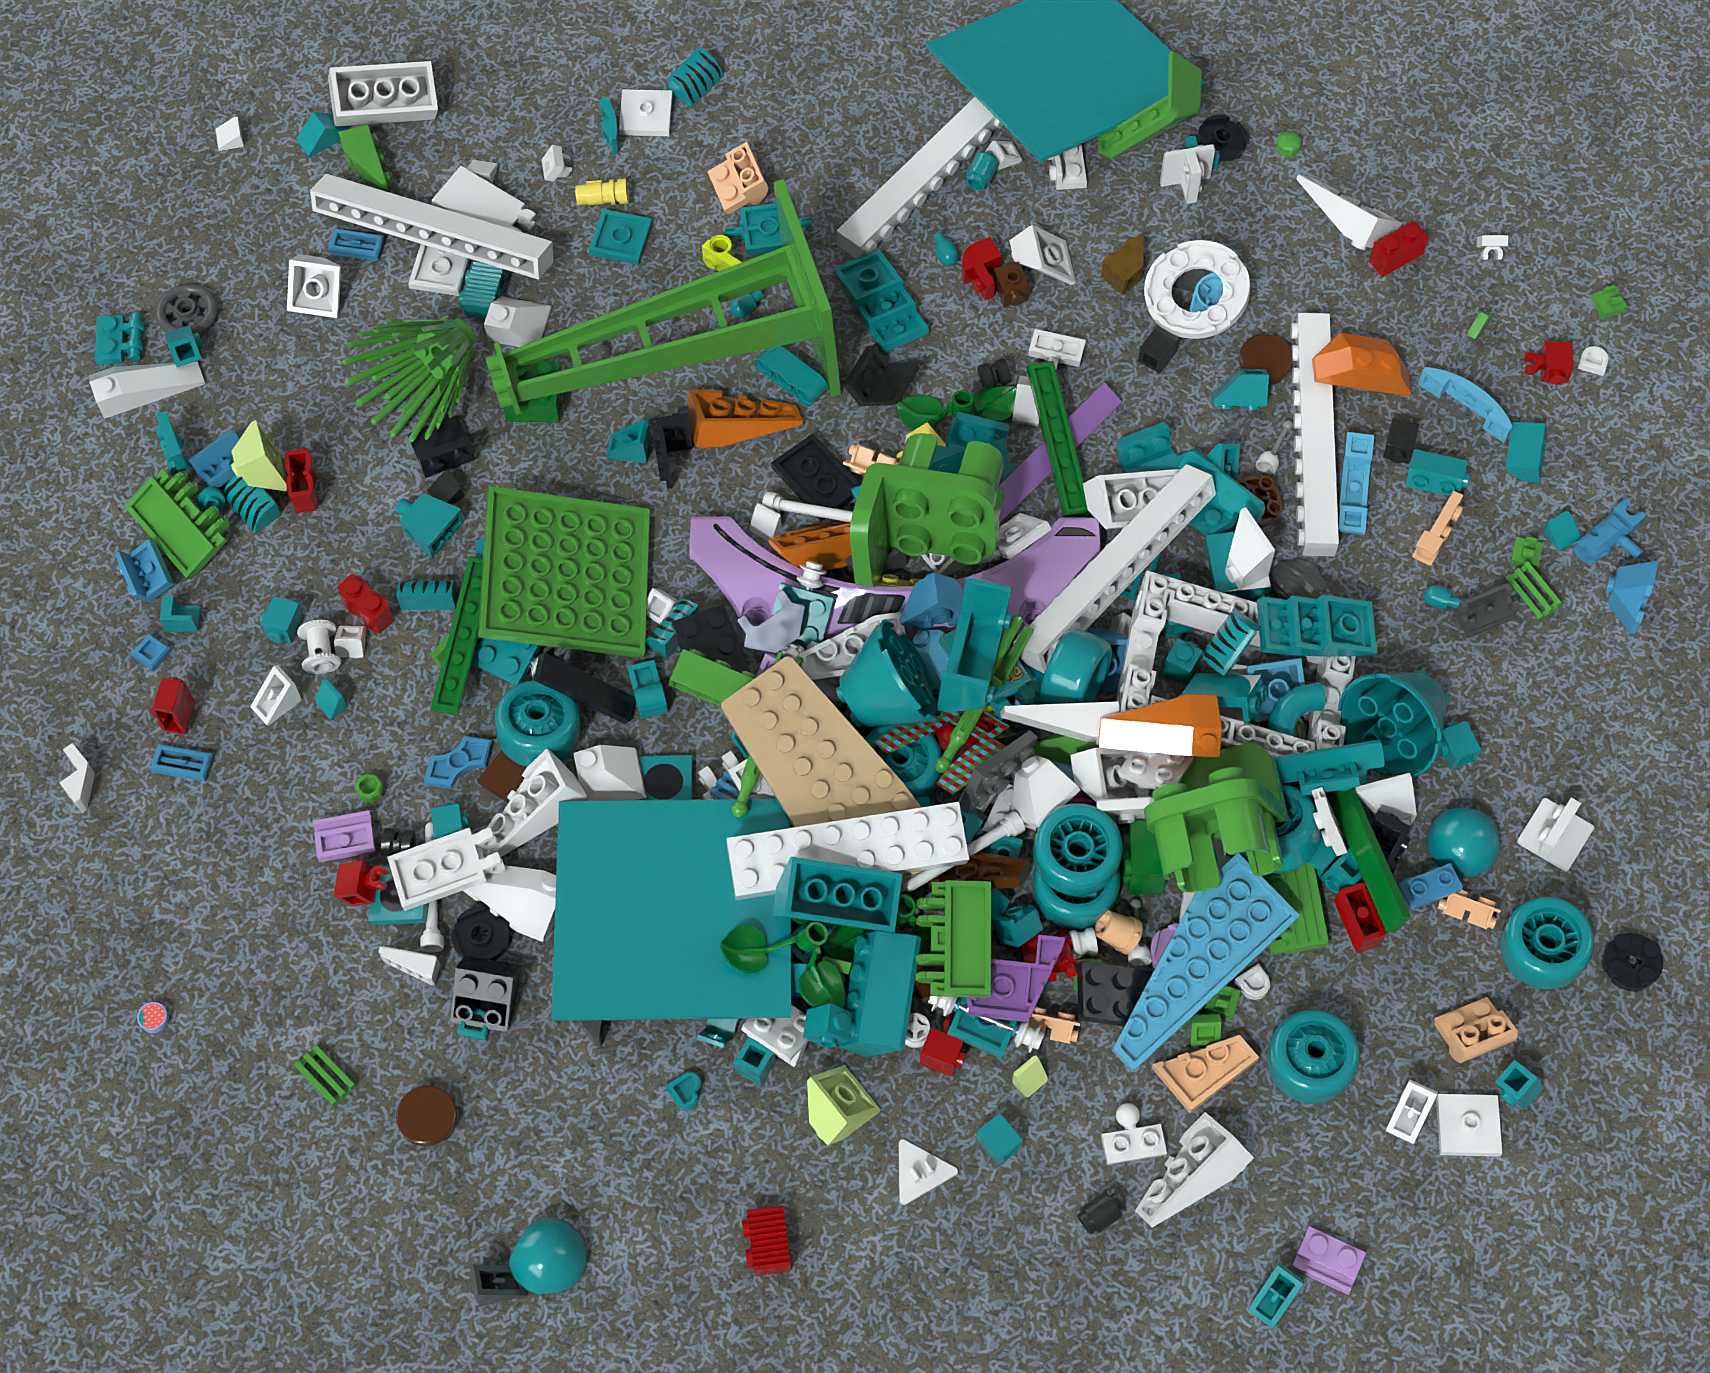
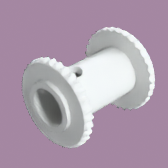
(317, 636)

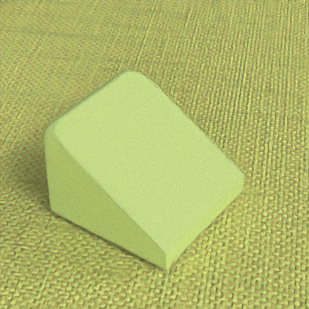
(1030, 1076)

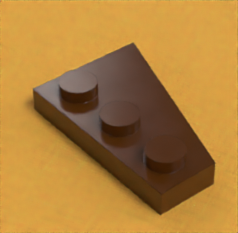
(993, 868)

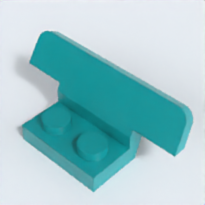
(973, 428)
(1149, 450)
(1230, 497)

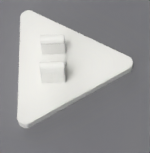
(920, 1172)

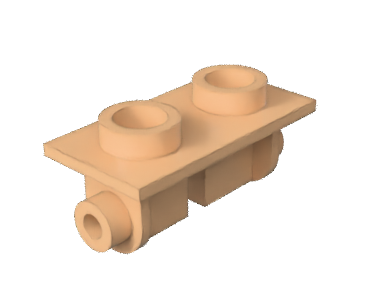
(863, 457)
(1480, 911)
(1061, 1024)

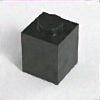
(1158, 349)
(1401, 441)

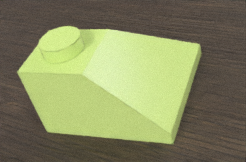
(258, 460)
(838, 1104)

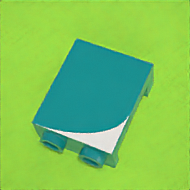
(1217, 550)
(1231, 691)

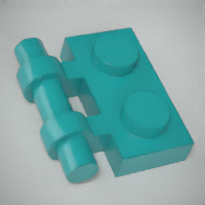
(110, 338)

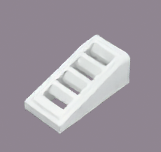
(418, 965)

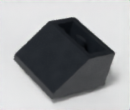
(485, 986)

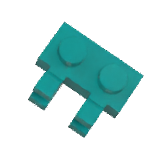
(171, 444)

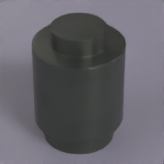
(1100, 1213)

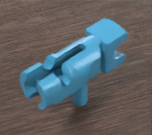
(1611, 532)

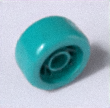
(1076, 669)
(536, 720)
(919, 761)
(1081, 828)
(1299, 835)
(1073, 911)
(1556, 925)
(1307, 1077)

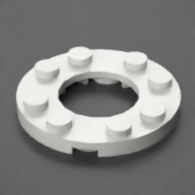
(1189, 256)

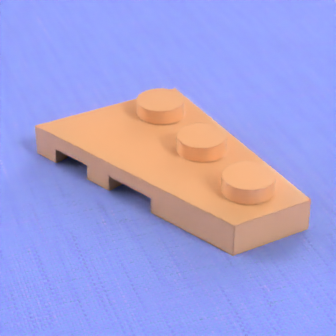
(1203, 1073)

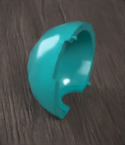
(1465, 840)
(549, 1256)

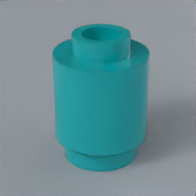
(981, 171)

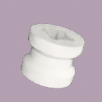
(1084, 942)
(916, 1024)

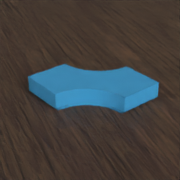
(447, 768)

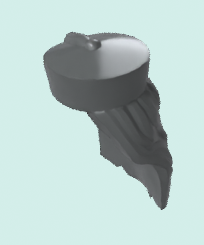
(1299, 579)

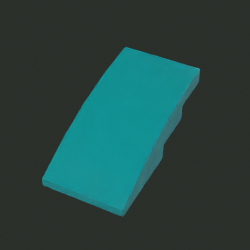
(881, 301)
(1316, 626)

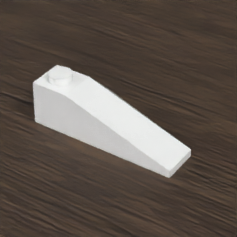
(1354, 221)
(137, 385)
(1120, 497)
(834, 655)
(1071, 720)
(1098, 771)
(535, 803)
(521, 897)
(1204, 1164)

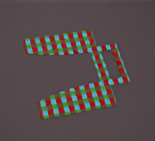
(961, 770)

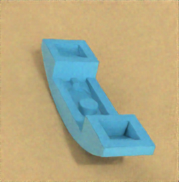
(1472, 396)
(1355, 483)

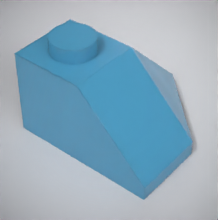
(1630, 592)
(933, 601)

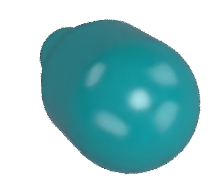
(945, 250)
(745, 304)
(1440, 597)

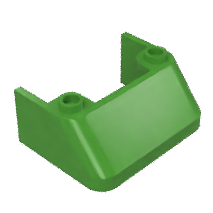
(1179, 104)

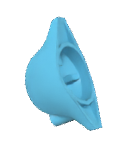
(1206, 293)

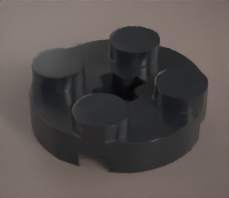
(1234, 133)
(480, 919)
(1619, 970)

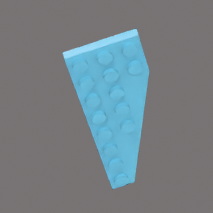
(1208, 949)

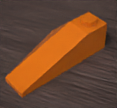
(729, 420)
(1175, 726)

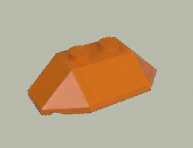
(1362, 364)
(822, 544)

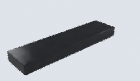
(584, 688)

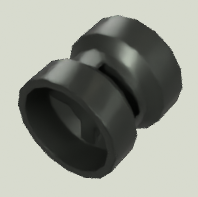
(994, 374)
(396, 842)

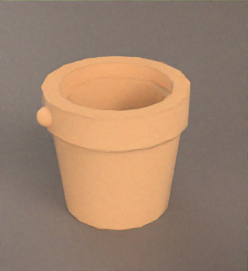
(1119, 931)

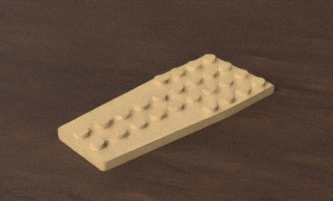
(811, 751)

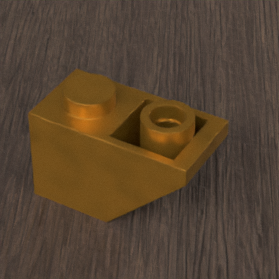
(1125, 266)

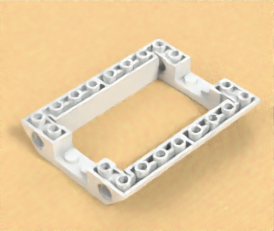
(1206, 609)

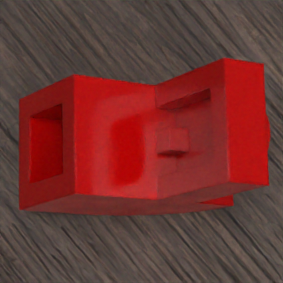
(978, 264)

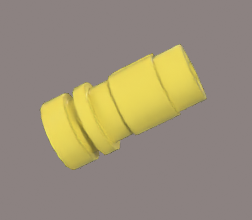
(599, 193)

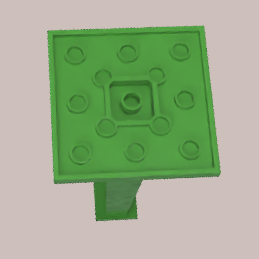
(790, 263)

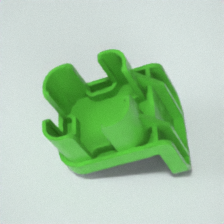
(926, 508)
(1219, 798)

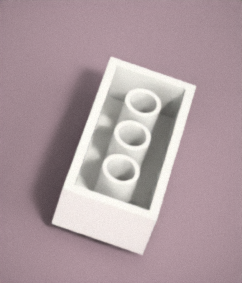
(382, 93)

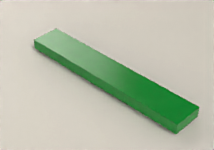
(1058, 438)
(460, 643)
(1370, 859)

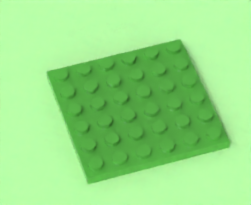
(564, 572)

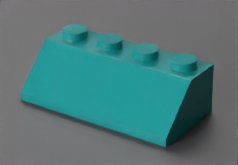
(838, 894)
(881, 992)

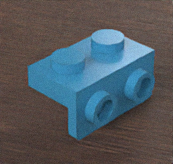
(215, 461)
(144, 571)
(1429, 886)

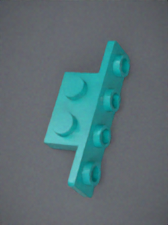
(1330, 767)

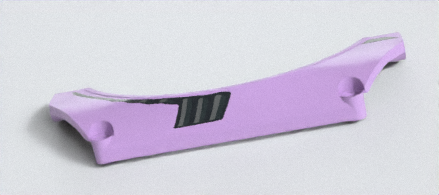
(752, 574)

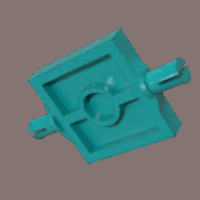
(761, 228)

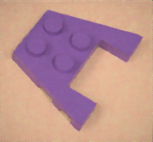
(1018, 984)

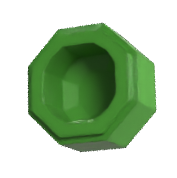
(1288, 144)
(369, 788)

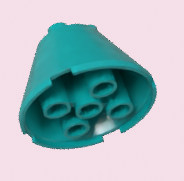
(888, 682)
(1400, 711)

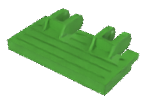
(171, 521)
(1303, 894)
(962, 936)

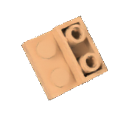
(739, 179)
(1475, 1030)

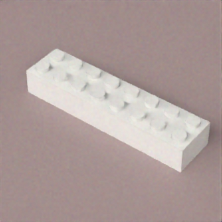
(885, 842)

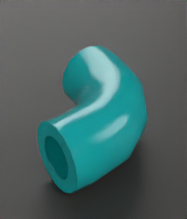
(1294, 705)

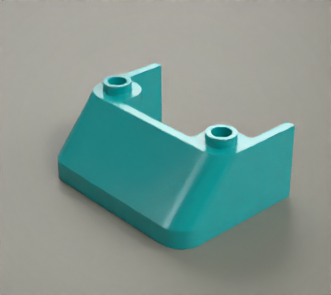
(975, 647)

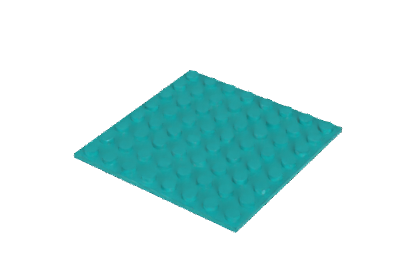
(1058, 69)
(646, 911)

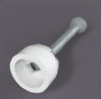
(1269, 461)
(1141, 954)

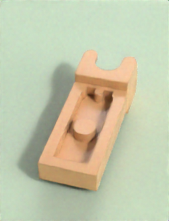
(1431, 542)

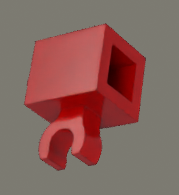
(1554, 362)
(358, 882)
(942, 1051)

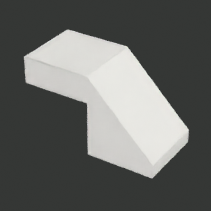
(79, 783)

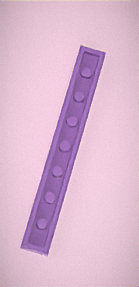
(1037, 466)

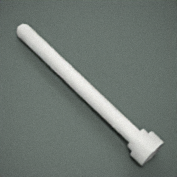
(778, 504)
(1010, 825)
(431, 939)

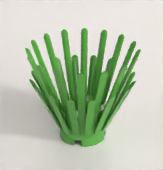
(438, 351)

